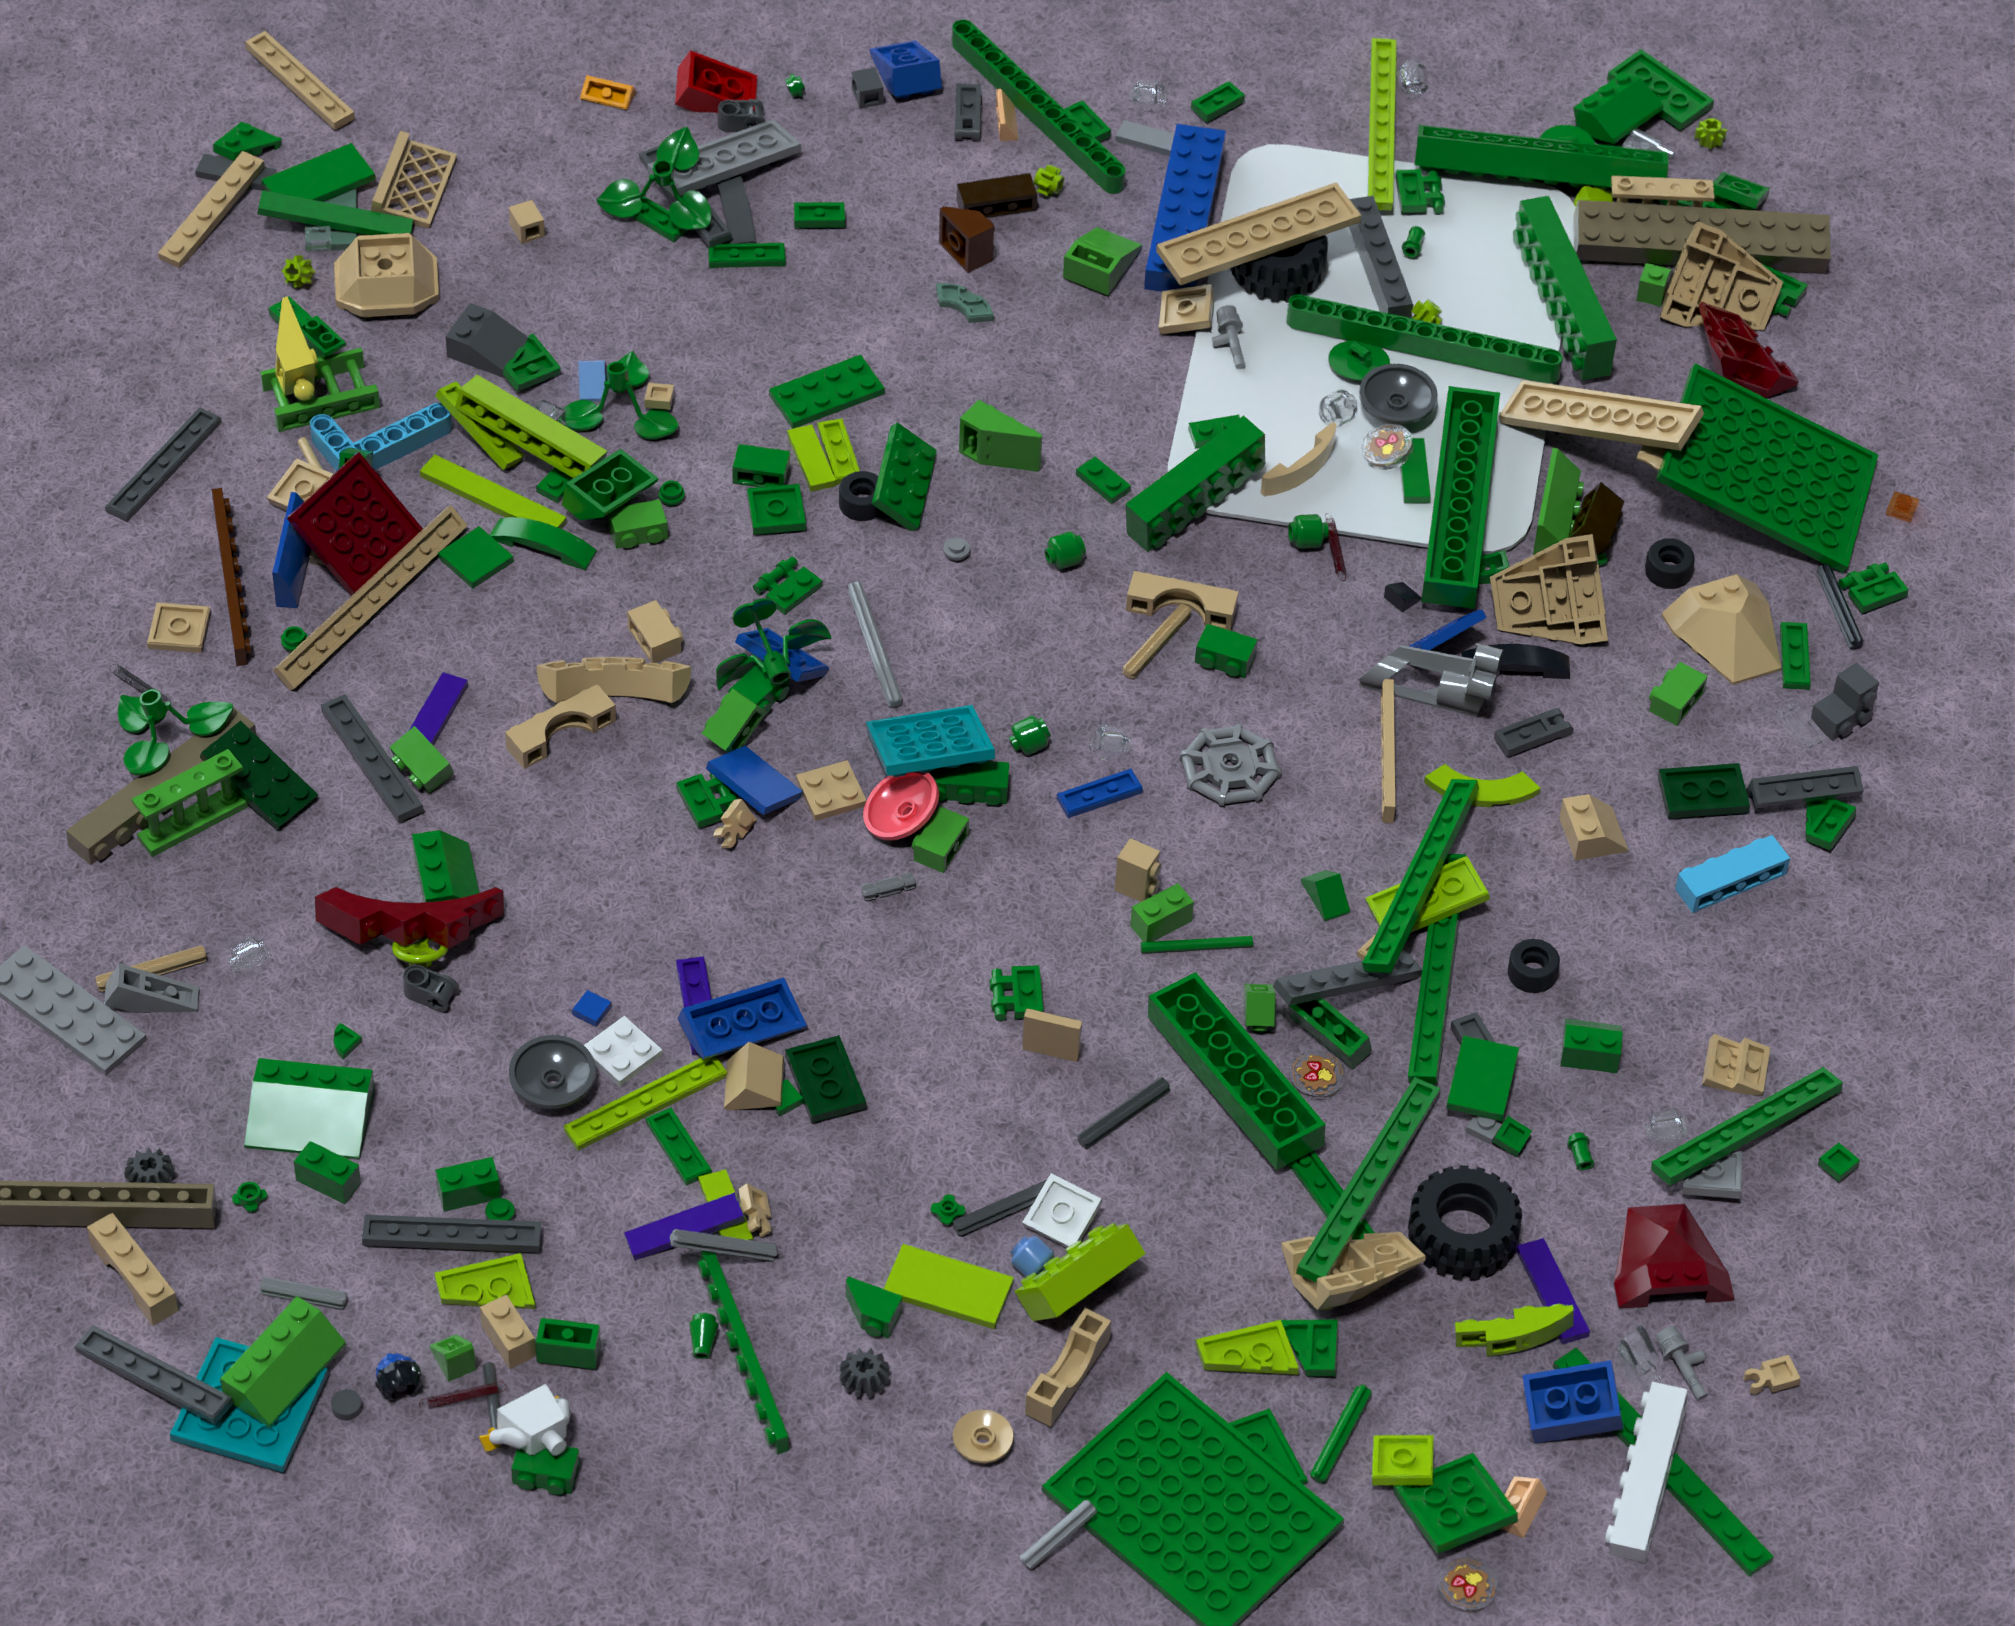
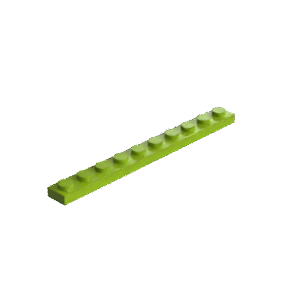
(1382, 122)

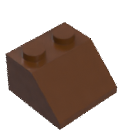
(966, 237)

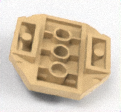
(386, 276)

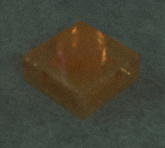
(1902, 506)

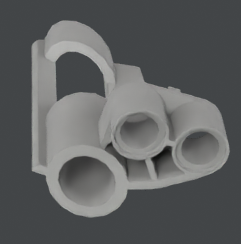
(1464, 680)

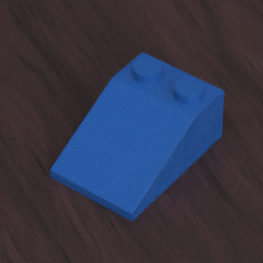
(907, 68)

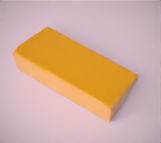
(607, 92)

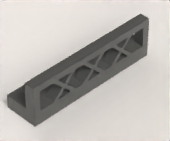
(1805, 786)

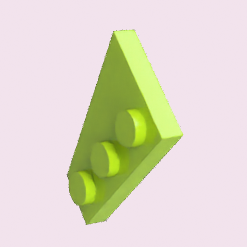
(486, 1282)
(1249, 1349)

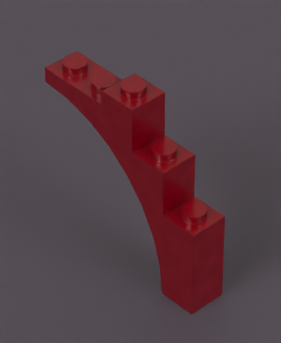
(404, 922)

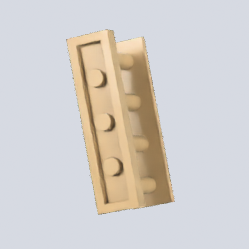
(1662, 188)

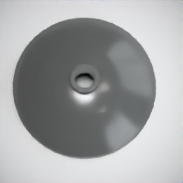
(1398, 394)
(549, 1060)

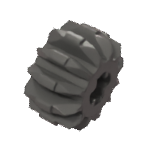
(149, 1168)
(864, 1373)

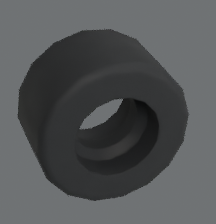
(858, 507)
(1668, 575)
(1531, 979)

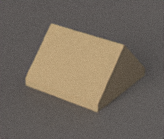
(754, 1078)

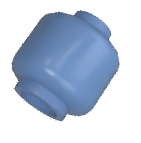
(1031, 1255)

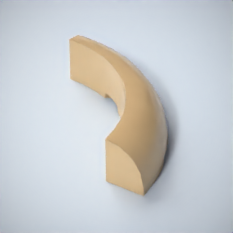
(615, 677)

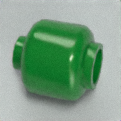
(1307, 531)
(1065, 550)
(1029, 735)

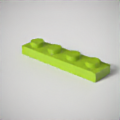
(499, 448)

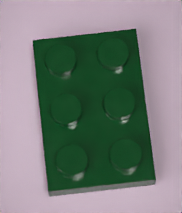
(1703, 790)
(825, 1079)

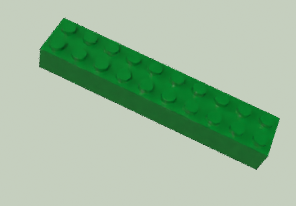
(1533, 157)
(1461, 497)

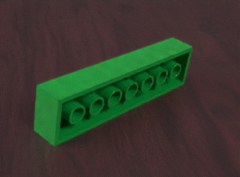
(1564, 288)
(1236, 1070)

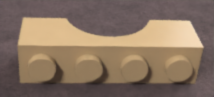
(1152, 592)
(586, 710)
(146, 1284)
(1083, 1347)

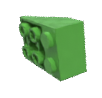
(1099, 259)
(998, 439)

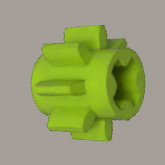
(1710, 133)
(1049, 180)
(298, 271)
(1427, 312)

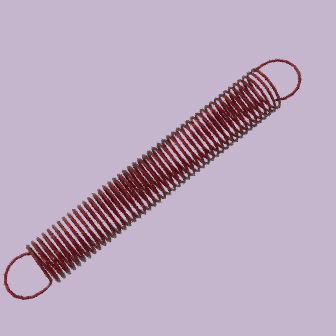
(1336, 552)
(462, 1399)

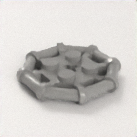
(1230, 776)

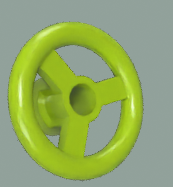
(419, 952)

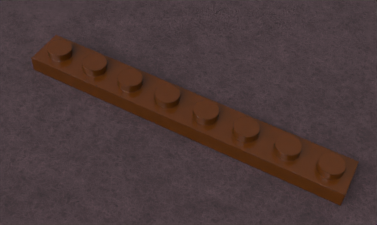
(232, 585)

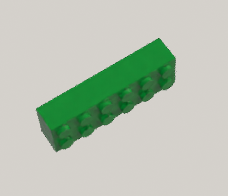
(1195, 484)

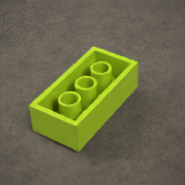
(1079, 1271)

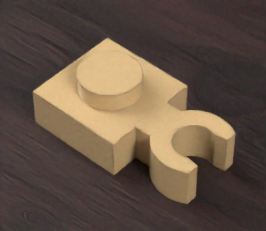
(737, 822)
(755, 1205)
(1775, 1373)

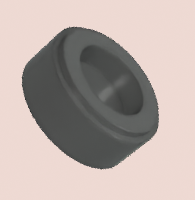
(346, 1404)

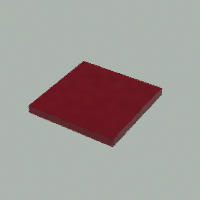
(354, 523)

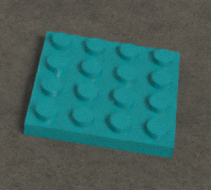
(930, 740)
(237, 1432)

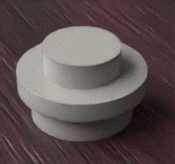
(956, 549)

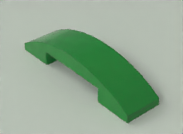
(546, 538)

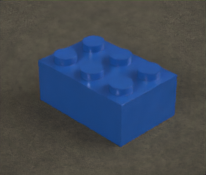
(1572, 1401)

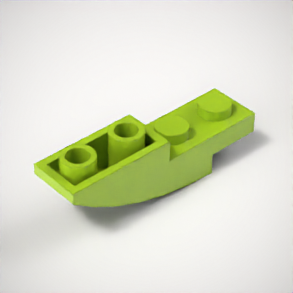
(1527, 1329)

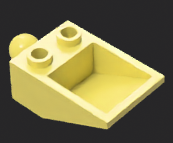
(294, 360)

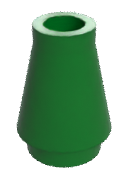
(703, 1332)

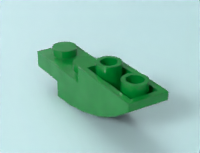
(315, 330)

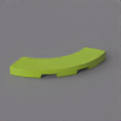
(1491, 792)

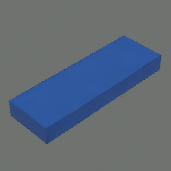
(1099, 793)

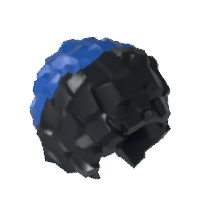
(397, 1374)

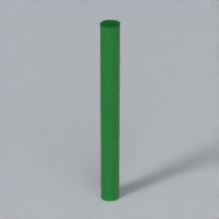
(1196, 944)

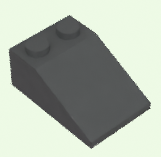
(483, 340)

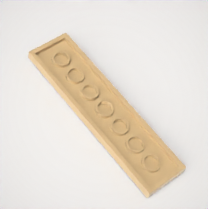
(1258, 233)
(1601, 415)

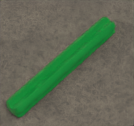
(1341, 1433)

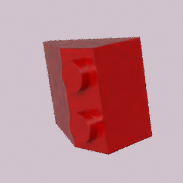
(707, 82)

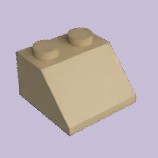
(1591, 827)

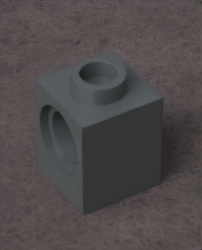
(867, 87)

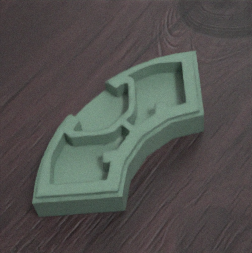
(957, 297)

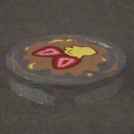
(1387, 446)
(1317, 1075)
(1467, 1586)

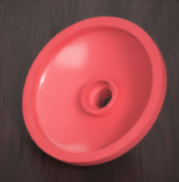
(901, 805)

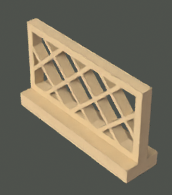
(394, 170)

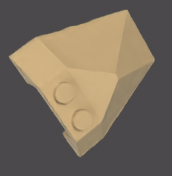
(1721, 275)
(1553, 594)
(1728, 626)
(1359, 1271)

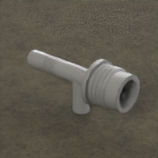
(1229, 325)
(1673, 1346)

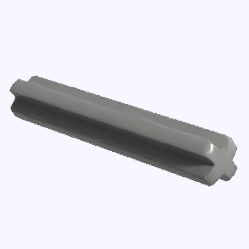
(723, 1245)

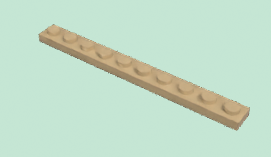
(370, 598)

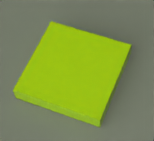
(1403, 1460)

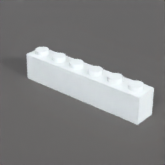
(1648, 1472)

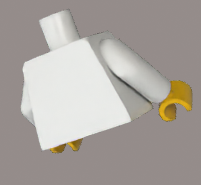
(531, 1423)

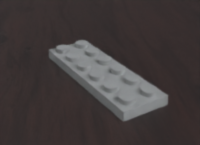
(735, 155)
(67, 1011)

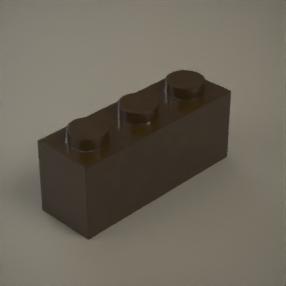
(998, 195)
(1598, 516)

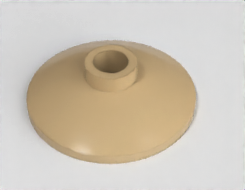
(987, 1426)

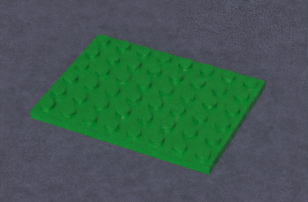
(1771, 469)
(1193, 1505)

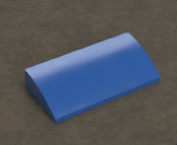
(290, 561)
(741, 1018)

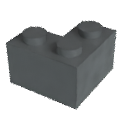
(1848, 704)

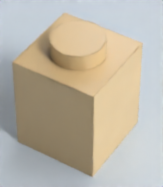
(526, 221)

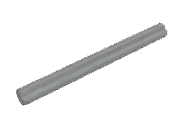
(875, 644)

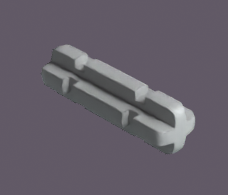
(888, 886)

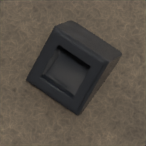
(1401, 596)

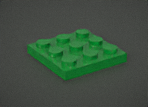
(1458, 1505)

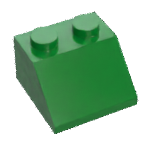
(1591, 1045)

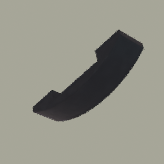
(1531, 659)

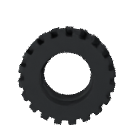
(1285, 276)
(1472, 1192)

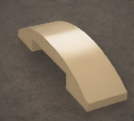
(1282, 479)

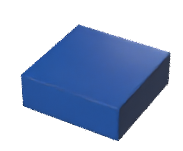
(591, 1008)

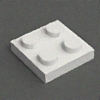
(623, 1051)
(1062, 1211)

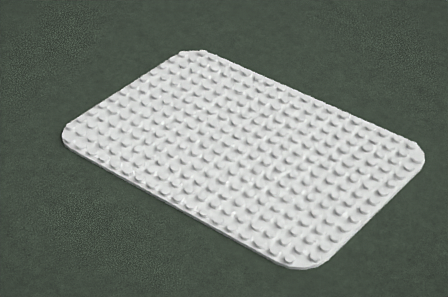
(1463, 267)

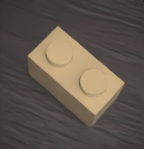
(654, 631)
(1137, 871)
(508, 1331)

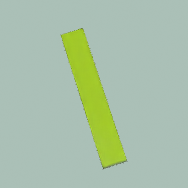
(487, 493)
(644, 1101)

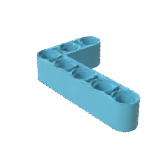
(388, 443)

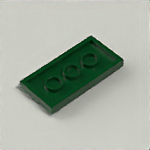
(266, 779)

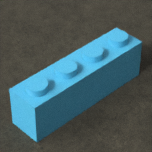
(1732, 873)

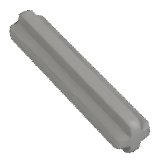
(308, 1293)
(1058, 1534)

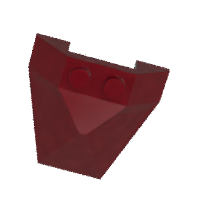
(1740, 356)
(1667, 1255)

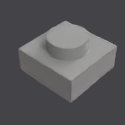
(1484, 1128)

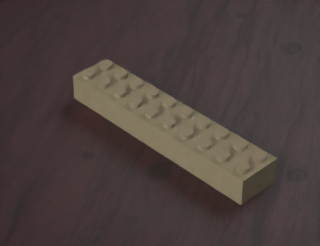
(1660, 231)

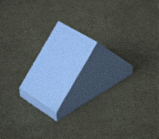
(591, 379)

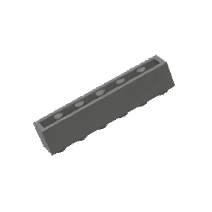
(1380, 260)

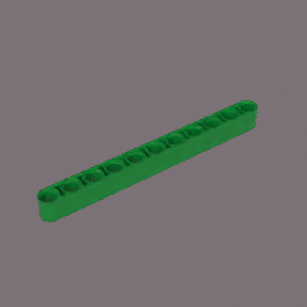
(1038, 107)
(1424, 339)

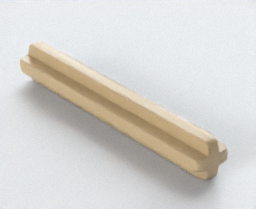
(1156, 641)
(163, 964)

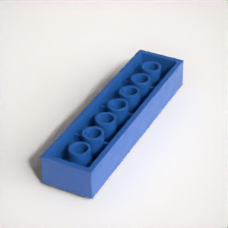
(1185, 196)

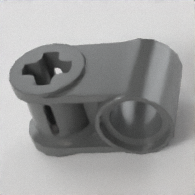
(739, 114)
(429, 987)

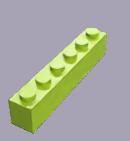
(528, 427)

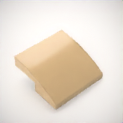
(1736, 1065)

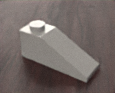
(148, 992)

